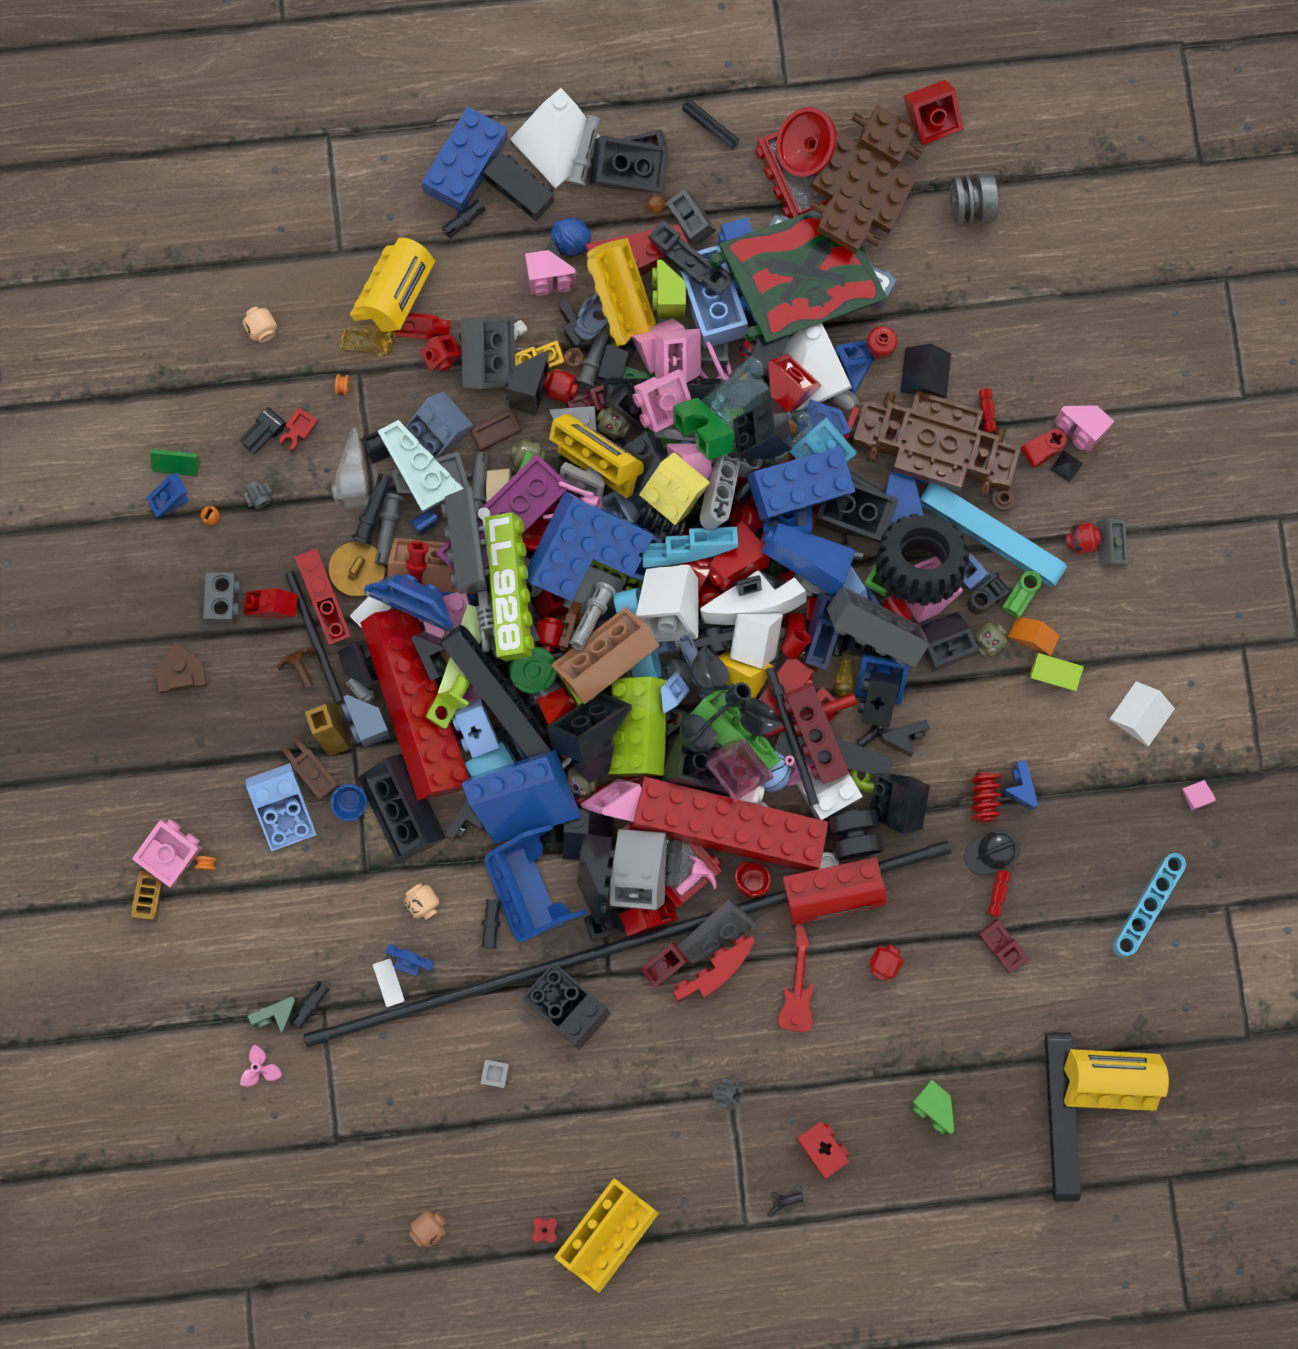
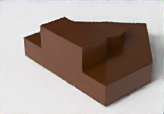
(572, 621)
(180, 671)

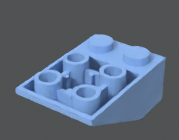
(280, 807)

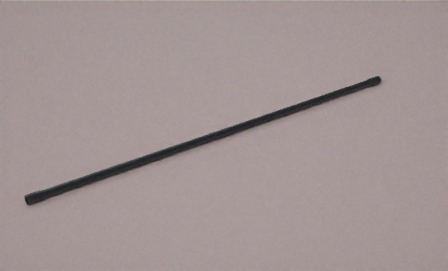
(325, 1034)

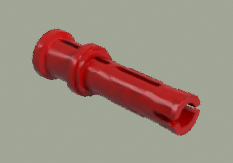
(416, 563)

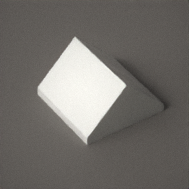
(756, 638)
(1142, 712)

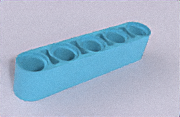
(649, 665)
(1157, 897)

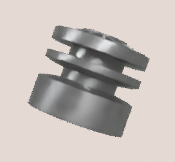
(976, 198)

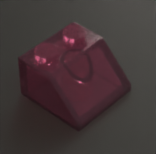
(738, 768)

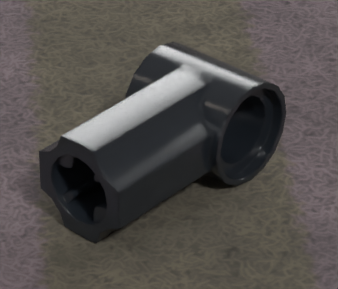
(267, 426)

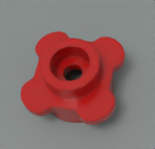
(549, 1224)

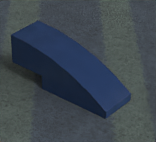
(822, 634)

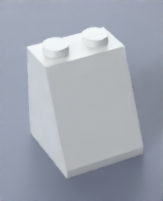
(670, 602)

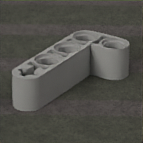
(717, 509)

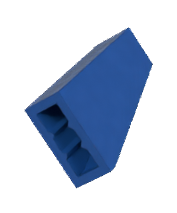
(809, 556)

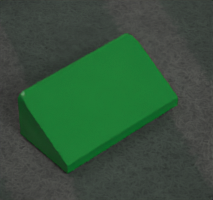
(174, 462)

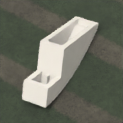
(725, 607)

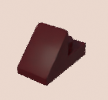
(664, 965)

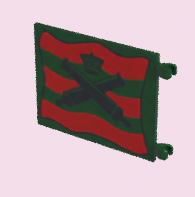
(797, 277)

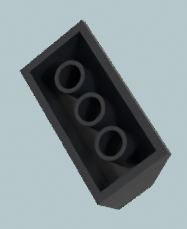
(407, 823)

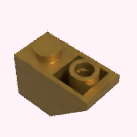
(328, 728)

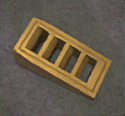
(142, 915)

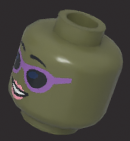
(579, 785)

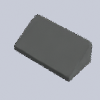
(1113, 543)

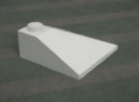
(552, 137)
(817, 356)

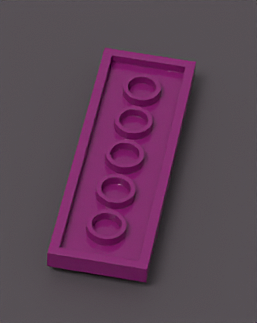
(525, 495)

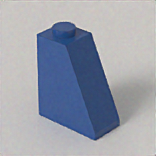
(906, 491)

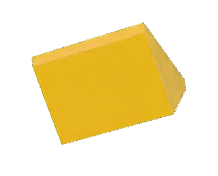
(745, 673)

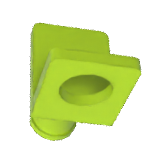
(450, 701)

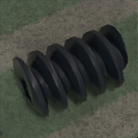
(650, 515)

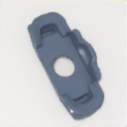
(586, 324)

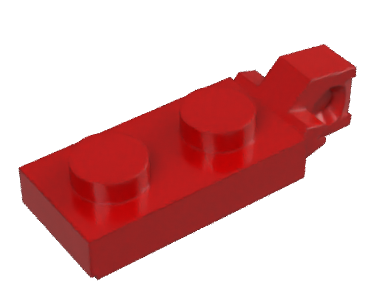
(423, 326)

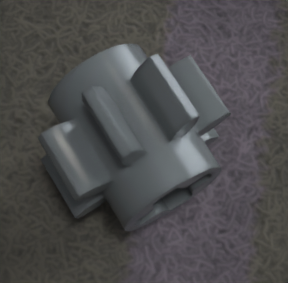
(258, 494)
(727, 1093)

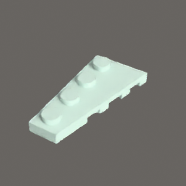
(421, 472)

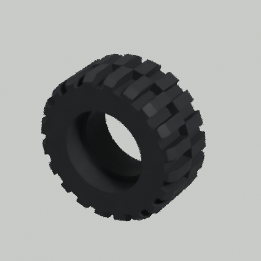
(928, 535)

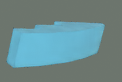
(696, 546)

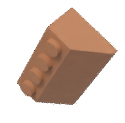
(437, 571)
(606, 655)

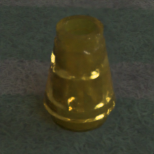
(845, 678)

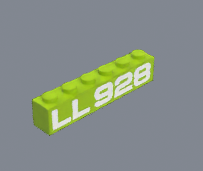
(508, 586)

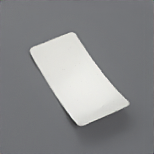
(388, 982)

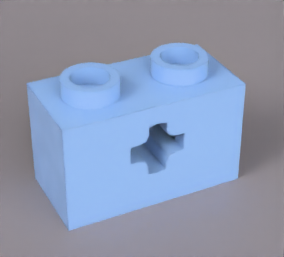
(485, 738)

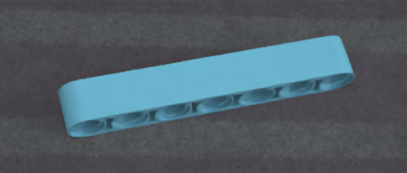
(992, 534)

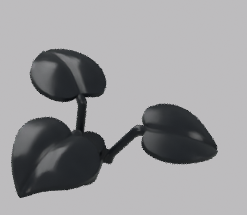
(711, 672)

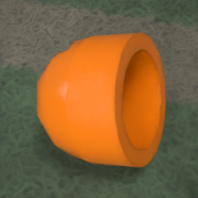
(213, 518)

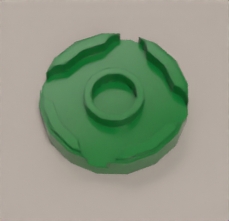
(534, 672)

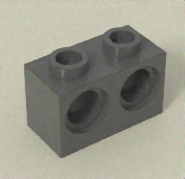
(691, 216)
(215, 598)

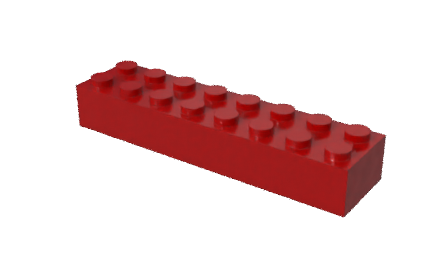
(427, 749)
(730, 825)

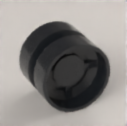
(856, 840)

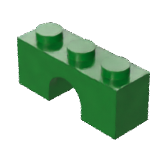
(712, 435)

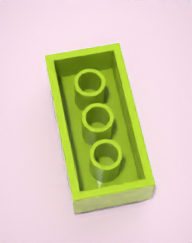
(641, 736)

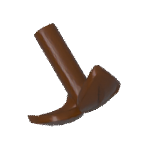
(296, 659)

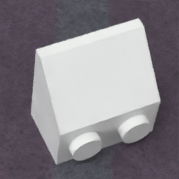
(832, 796)

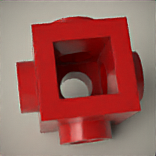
(436, 352)

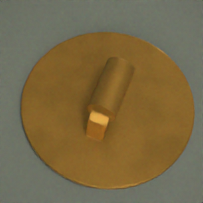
(354, 568)

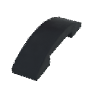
(688, 260)

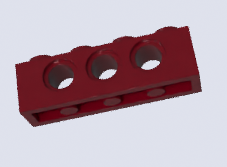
(807, 697)

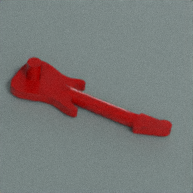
(796, 1013)

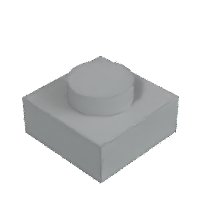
(494, 1074)

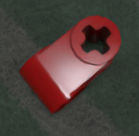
(1041, 449)

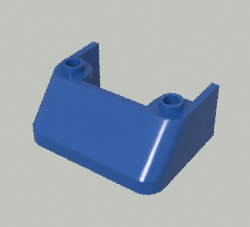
(522, 888)

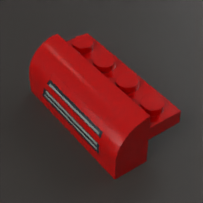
(834, 891)

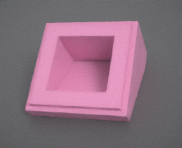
(1198, 795)

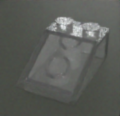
(350, 477)

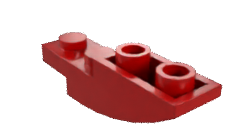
(322, 596)
(724, 966)

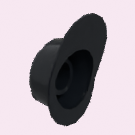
(992, 852)

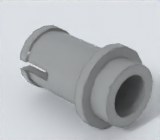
(361, 691)

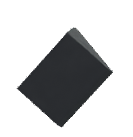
(926, 370)

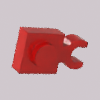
(299, 425)

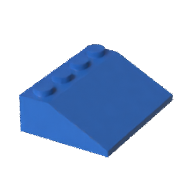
(522, 796)

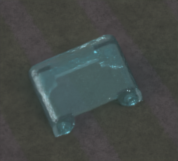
(746, 390)

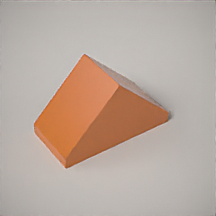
(1034, 635)

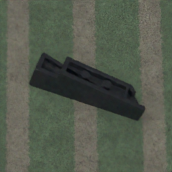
(855, 756)

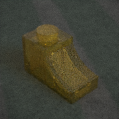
(367, 340)

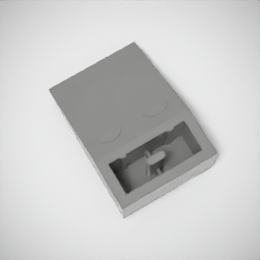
(638, 869)

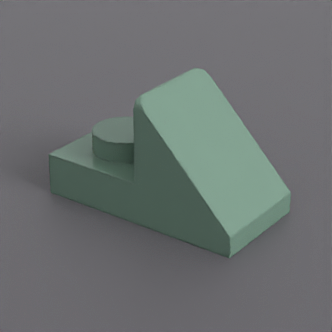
(281, 1011)

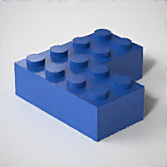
(576, 537)

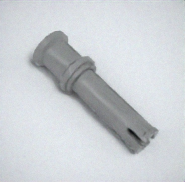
(582, 162)
(595, 607)

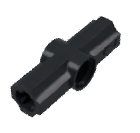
(716, 639)

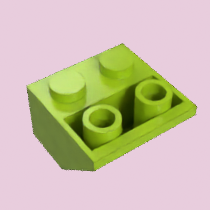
(670, 296)

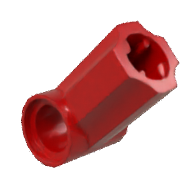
(795, 636)

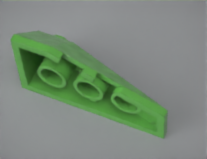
(729, 727)

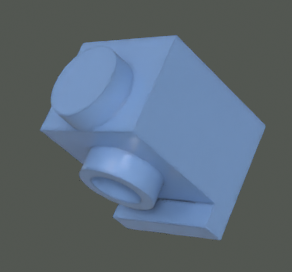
(978, 577)

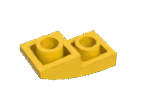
(554, 349)

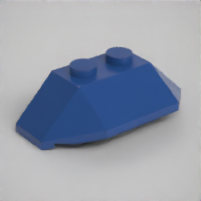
(412, 598)

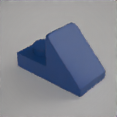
(168, 495)
(1024, 793)

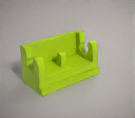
(1056, 671)

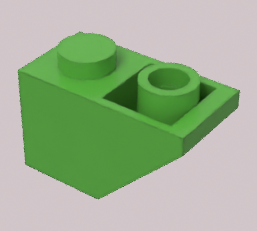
(936, 1105)

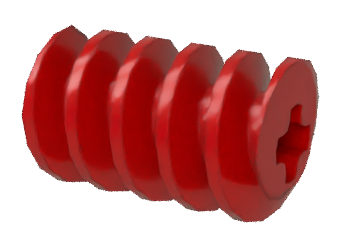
(986, 797)

